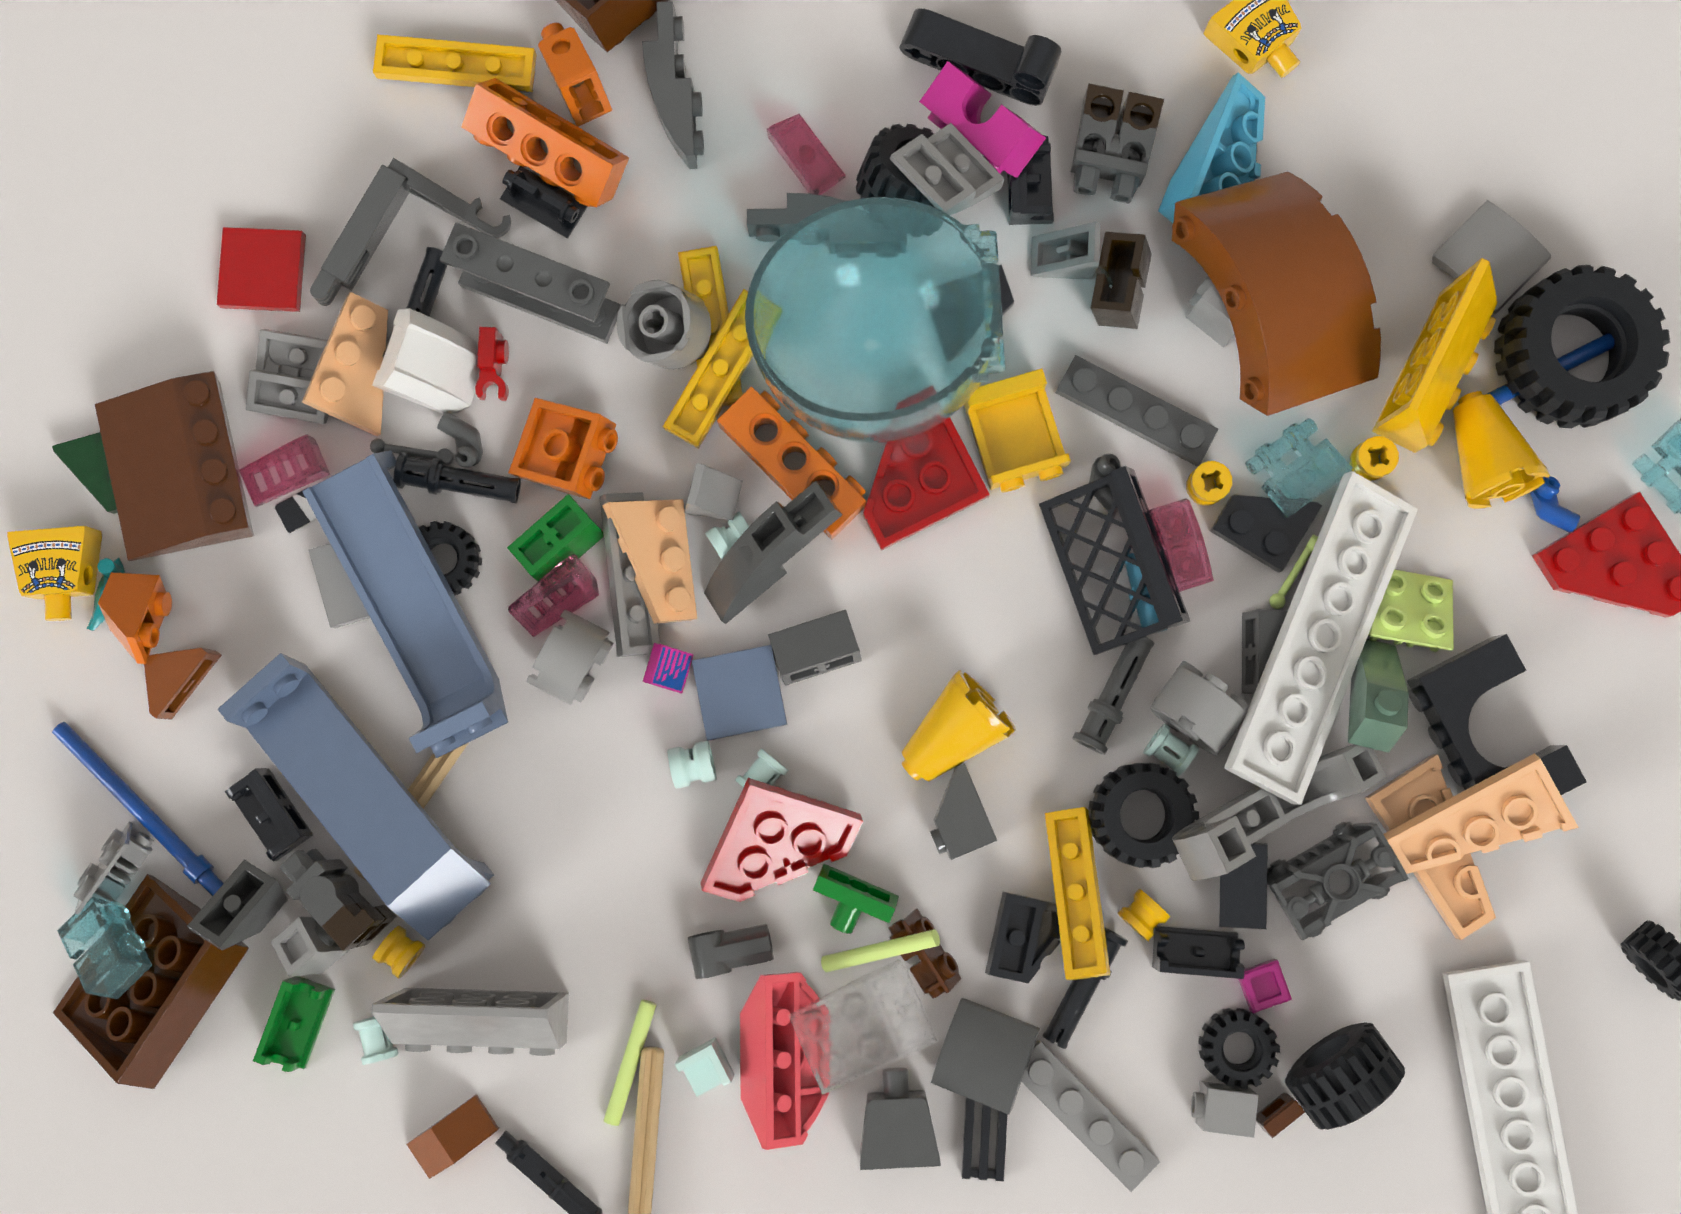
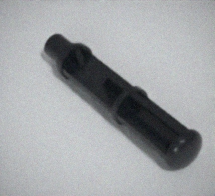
(546, 1176)

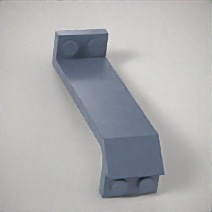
(410, 604)
(356, 796)

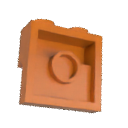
(564, 448)

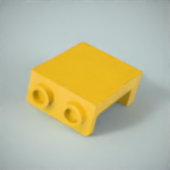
(1016, 431)

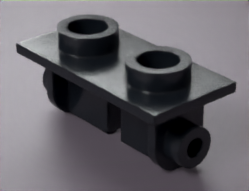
(542, 201)

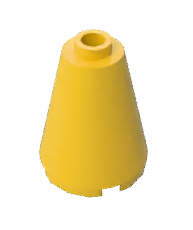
(1493, 453)
(955, 729)

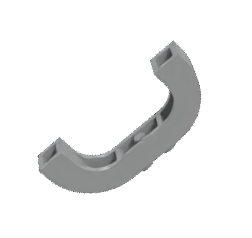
(1225, 836)

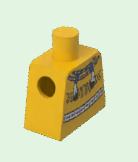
(1256, 34)
(56, 565)

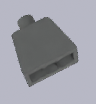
(897, 1127)

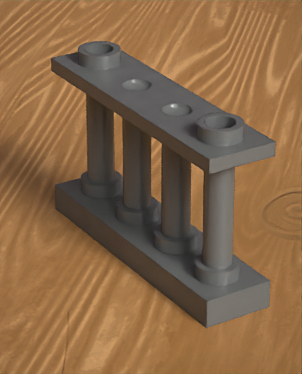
(531, 283)

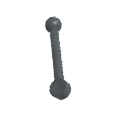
(379, 445)

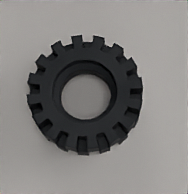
(466, 550)
(1656, 956)
(1261, 1059)

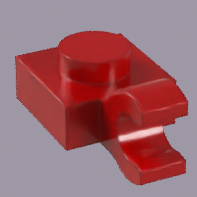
(492, 353)

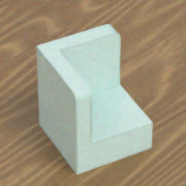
(705, 1067)

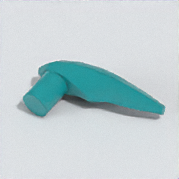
(105, 567)

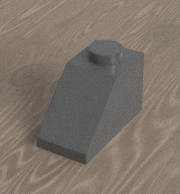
(961, 818)
(239, 907)

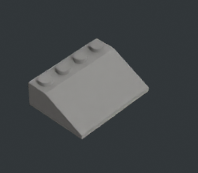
(475, 1019)

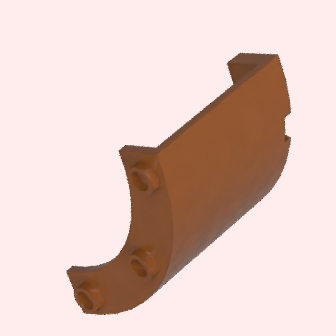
(1288, 286)

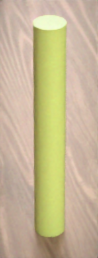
(880, 950)
(629, 1062)

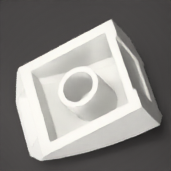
(429, 363)

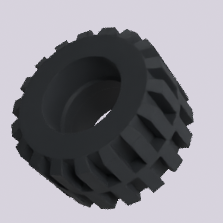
(880, 175)
(1107, 807)
(1345, 1076)

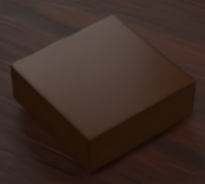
(1279, 1114)

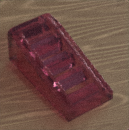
(303, 445)
(557, 578)

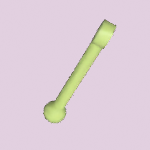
(1278, 600)

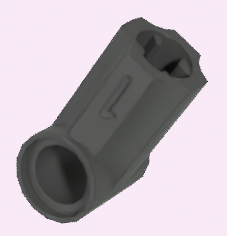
(719, 952)

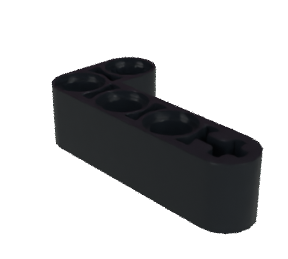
(988, 59)

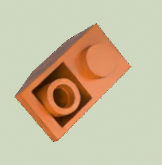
(135, 610)

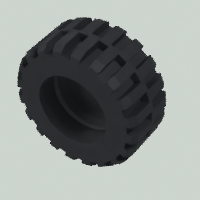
(1613, 308)

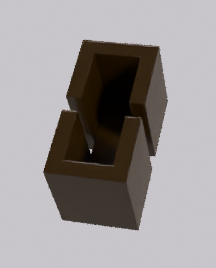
(1125, 266)

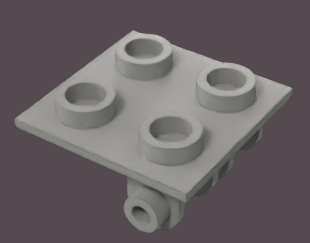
(105, 880)

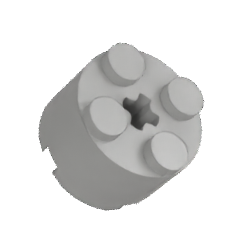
(664, 325)
(569, 658)
(1200, 708)

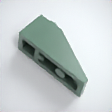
(1378, 698)

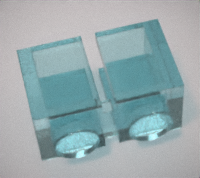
(114, 951)

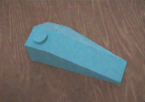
(1223, 149)

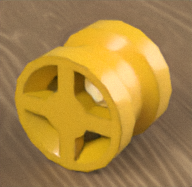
(1368, 463)
(1203, 489)
(1143, 914)
(398, 951)

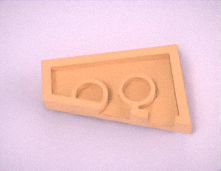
(349, 365)
(658, 549)

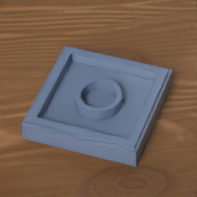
(739, 692)

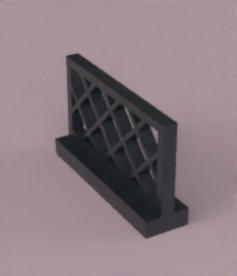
(1147, 549)

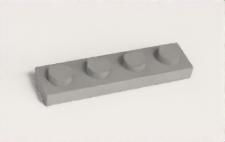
(632, 622)
(1088, 1118)

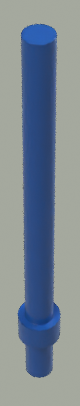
(196, 867)

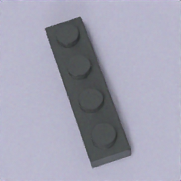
(1137, 411)

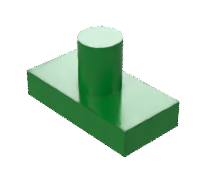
(853, 898)

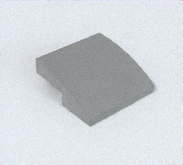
(948, 170)
(1499, 239)
(283, 375)
(336, 589)

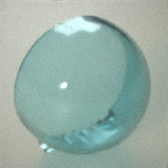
(877, 318)

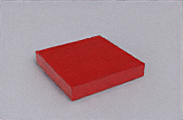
(261, 269)

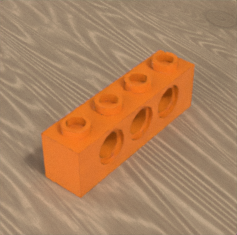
(600, 163)
(757, 409)

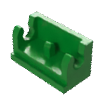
(555, 537)
(294, 1023)

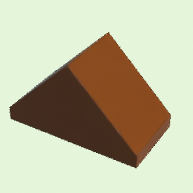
(174, 677)
(453, 1137)

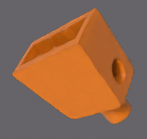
(569, 66)

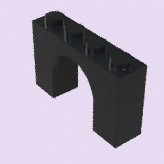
(1447, 698)

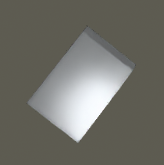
(1067, 252)
(713, 493)

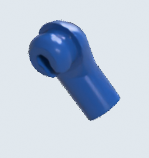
(1548, 507)

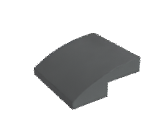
(985, 1055)

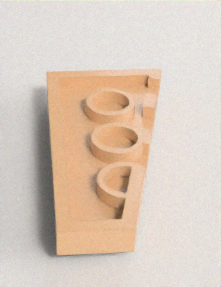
(1497, 811)
(1454, 886)

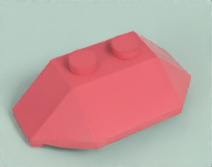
(774, 1070)

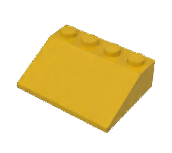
(1439, 360)

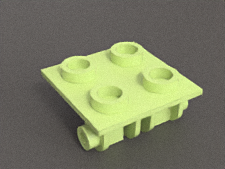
(1416, 612)

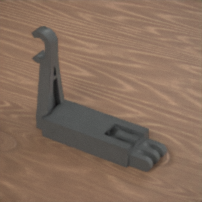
(374, 218)

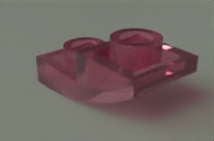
(1183, 544)

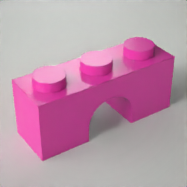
(1003, 139)

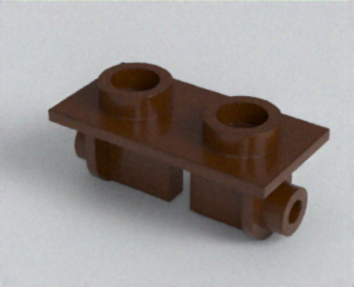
(937, 969)

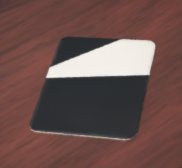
(295, 512)

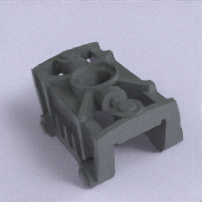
(1318, 865)

